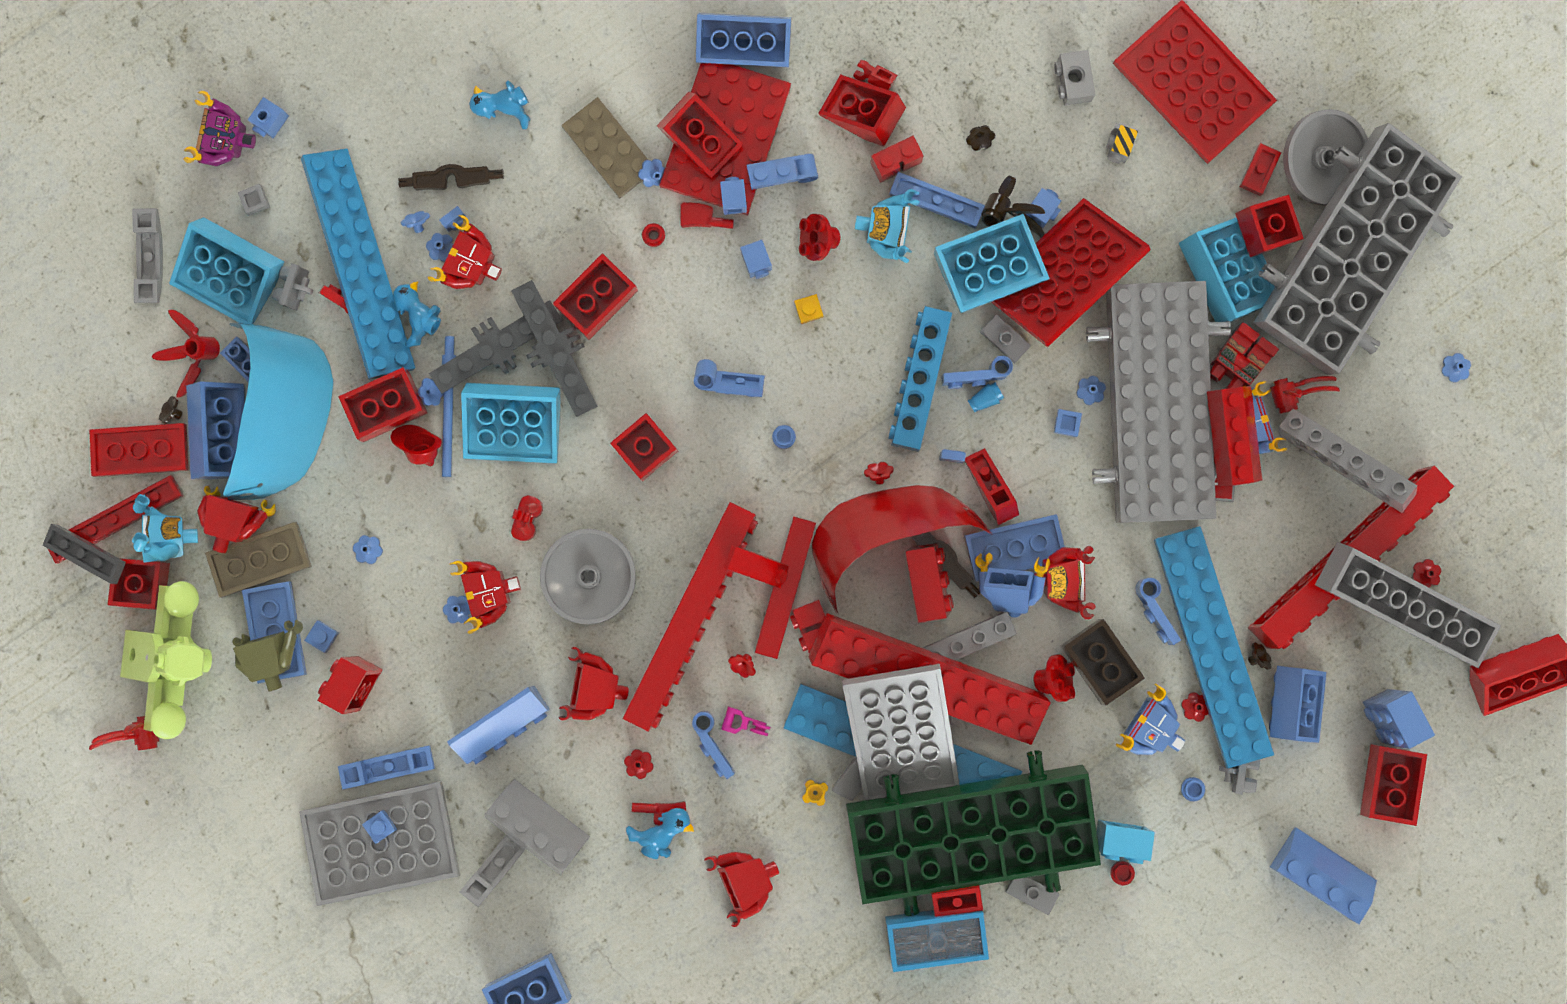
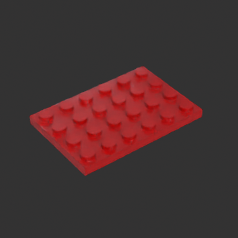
(1194, 81)
(751, 109)
(1083, 260)

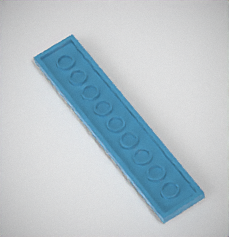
(357, 262)
(1213, 647)
(827, 722)

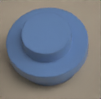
(784, 436)
(1192, 789)

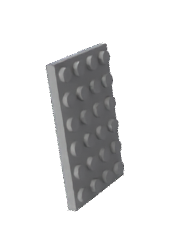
(902, 730)
(351, 865)

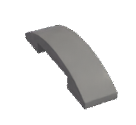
(148, 254)
(492, 871)

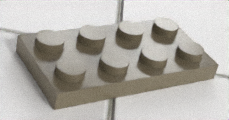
(606, 146)
(258, 560)

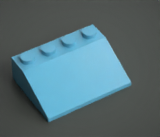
(991, 263)
(225, 271)
(1229, 272)
(510, 422)

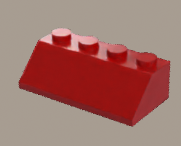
(1234, 436)
(1520, 674)

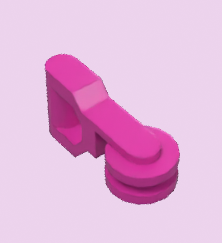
(760, 726)

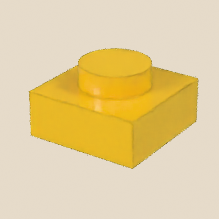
(808, 309)

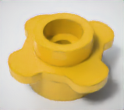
(810, 797)

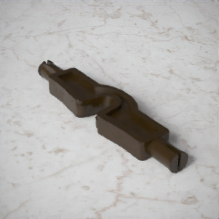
(463, 176)
(955, 570)

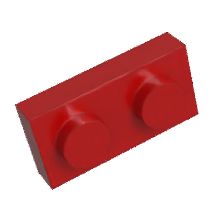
(1260, 169)

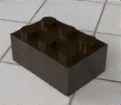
(1102, 662)

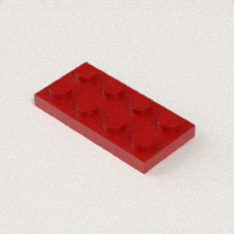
(138, 450)

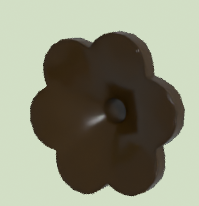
(980, 137)
(169, 410)
(1260, 656)

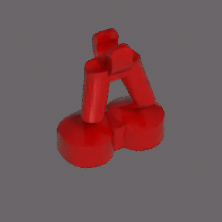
(523, 525)

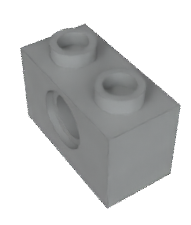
(1079, 65)

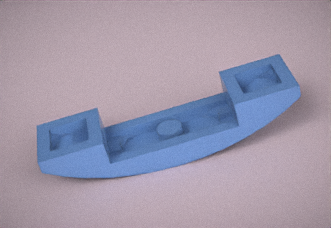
(386, 767)

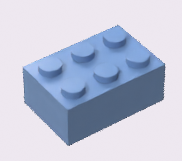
(1398, 718)
(531, 984)

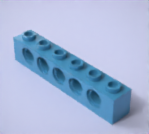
(939, 321)

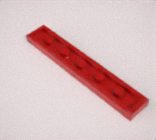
(122, 513)
(783, 598)

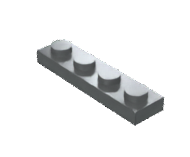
(84, 553)

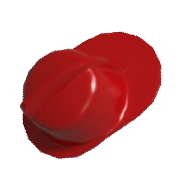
(417, 443)

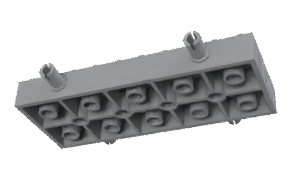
(1357, 249)
(1160, 401)

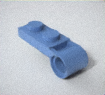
(782, 171)
(977, 378)
(710, 379)
(1154, 613)
(709, 746)

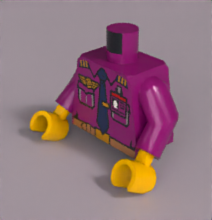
(219, 135)

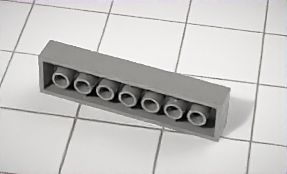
(1407, 604)

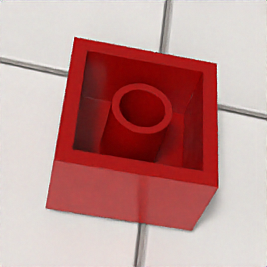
(1269, 225)
(644, 447)
(139, 584)

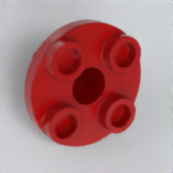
(817, 237)
(1056, 678)

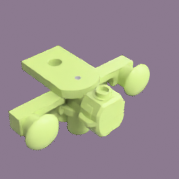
(166, 659)

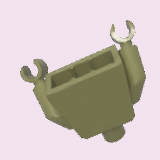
(267, 655)

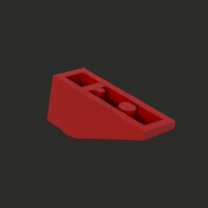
(992, 487)
(756, 566)

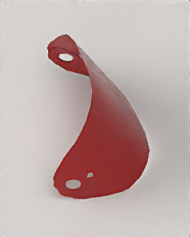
(880, 519)

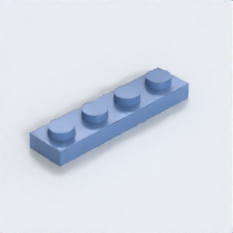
(939, 200)

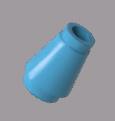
(986, 397)

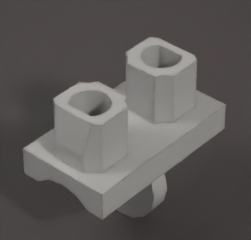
(294, 288)
(1240, 783)

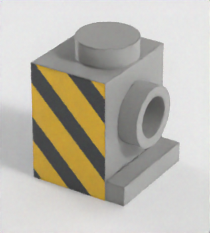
(1121, 143)

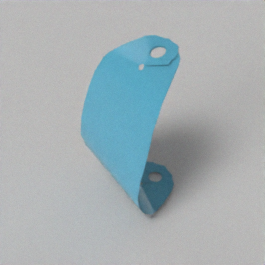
(281, 413)

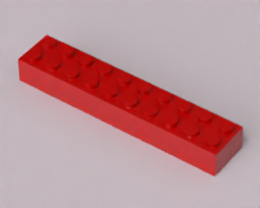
(1372, 537)
(689, 619)
(969, 692)

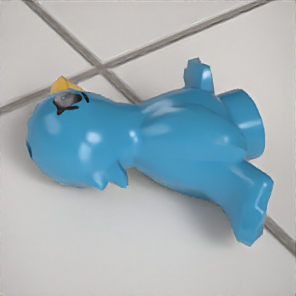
(508, 101)
(421, 317)
(658, 838)

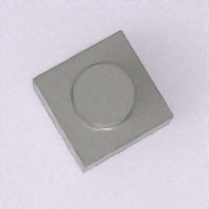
(253, 199)

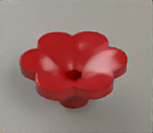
(878, 472)
(1422, 570)
(742, 665)
(1190, 707)
(645, 764)

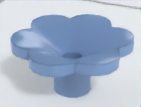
(651, 172)
(415, 221)
(442, 251)
(1452, 370)
(429, 392)
(1085, 392)
(373, 549)
(463, 609)

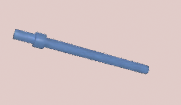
(447, 413)

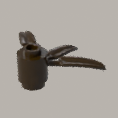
(999, 205)

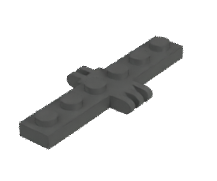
(493, 348)
(554, 348)

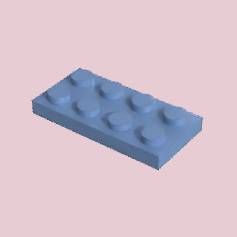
(1016, 544)
(266, 613)

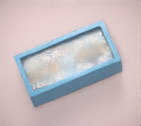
(935, 941)

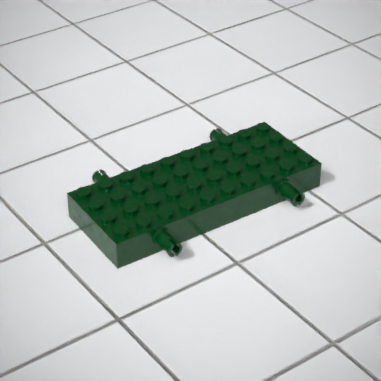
(973, 834)

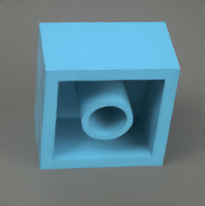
(1125, 841)

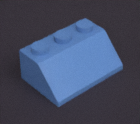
(1297, 704)

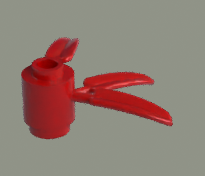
(195, 347)
(1286, 395)
(142, 738)

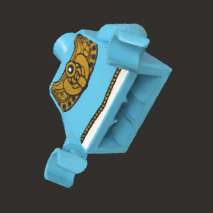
(889, 226)
(161, 534)

